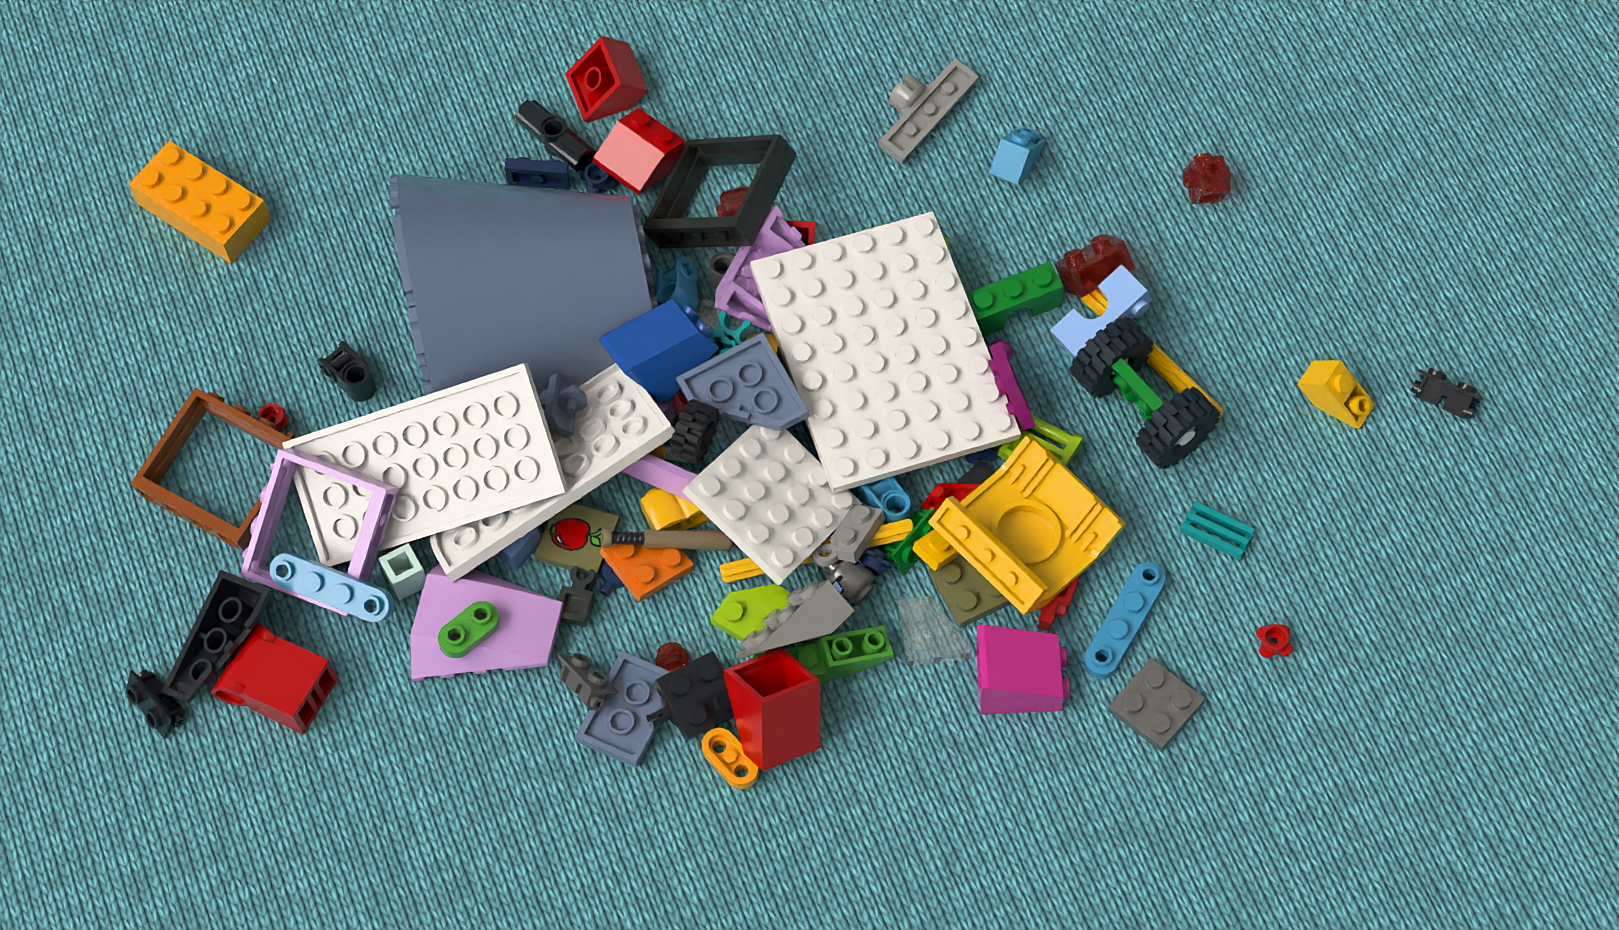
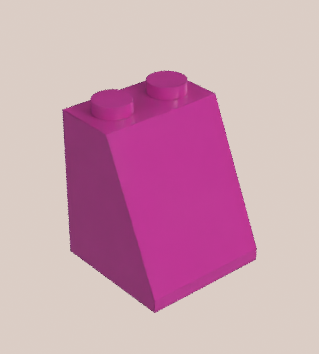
(1019, 671)

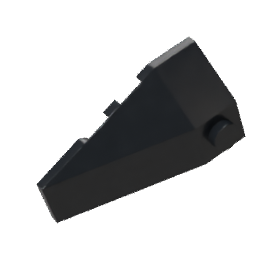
(222, 624)

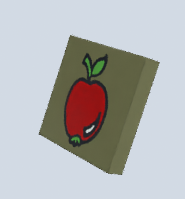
(574, 538)

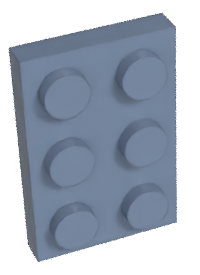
(622, 725)

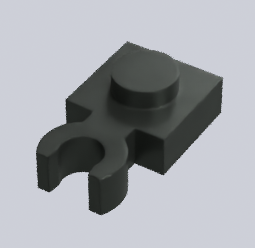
(577, 599)

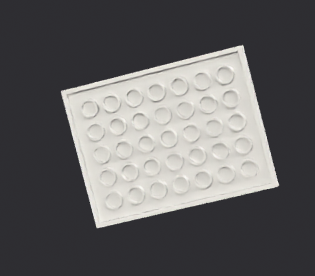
(883, 351)

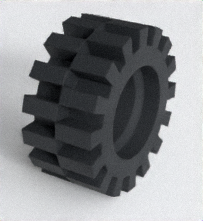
(694, 431)

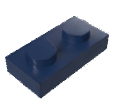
(537, 173)

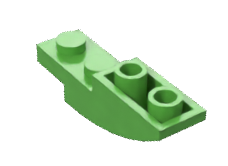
(843, 653)

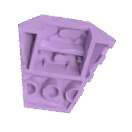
(737, 291)
(522, 639)

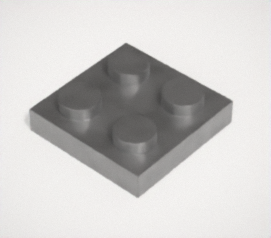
(1156, 704)

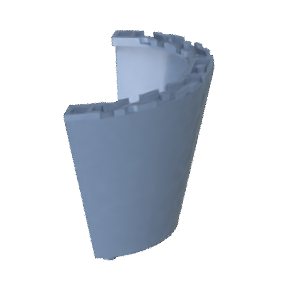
(516, 277)

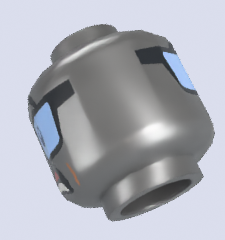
(851, 580)

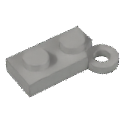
(851, 536)

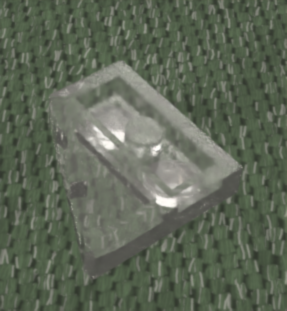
(929, 633)

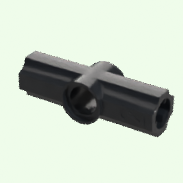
(555, 135)

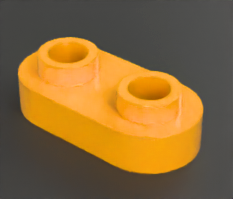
(729, 760)

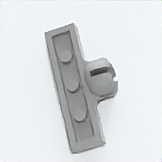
(924, 107)

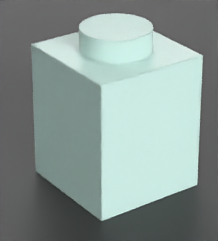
(403, 571)

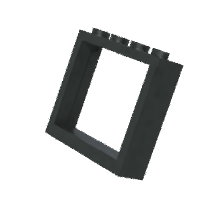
(665, 220)

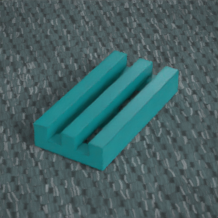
(1221, 520)

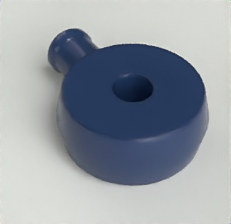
(611, 580)

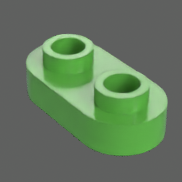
(469, 628)

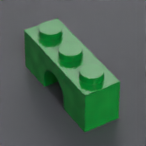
(1033, 289)

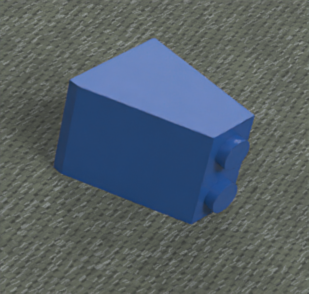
(661, 347)

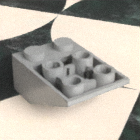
(808, 615)

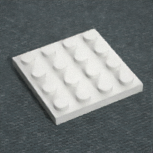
(770, 499)

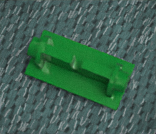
(901, 551)

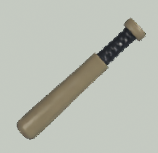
(678, 539)

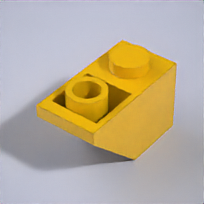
(1336, 392)

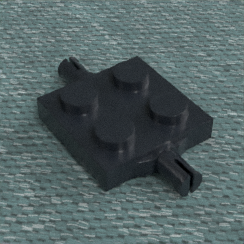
(693, 697)

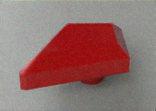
(945, 490)

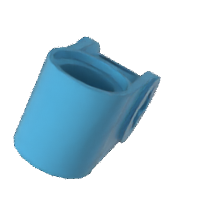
(678, 283)
(886, 495)

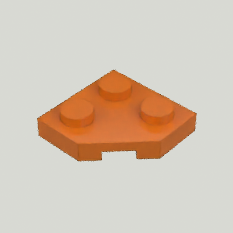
(646, 569)

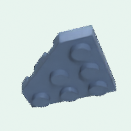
(747, 386)

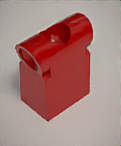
(277, 680)

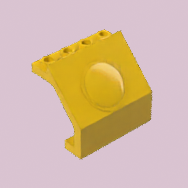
(1029, 526)

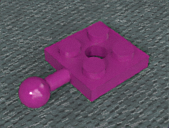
(1007, 382)

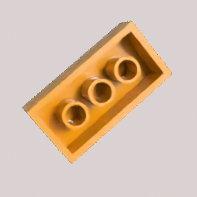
(200, 202)

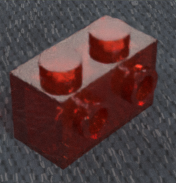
(1088, 267)

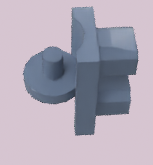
(561, 405)

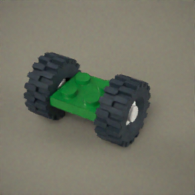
(1170, 426)

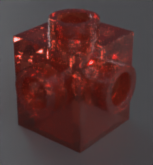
(1207, 179)

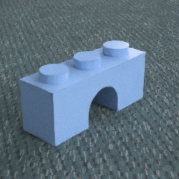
(1125, 299)

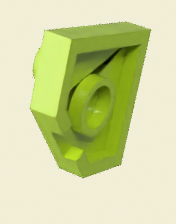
(746, 609)

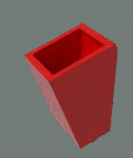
(774, 708)

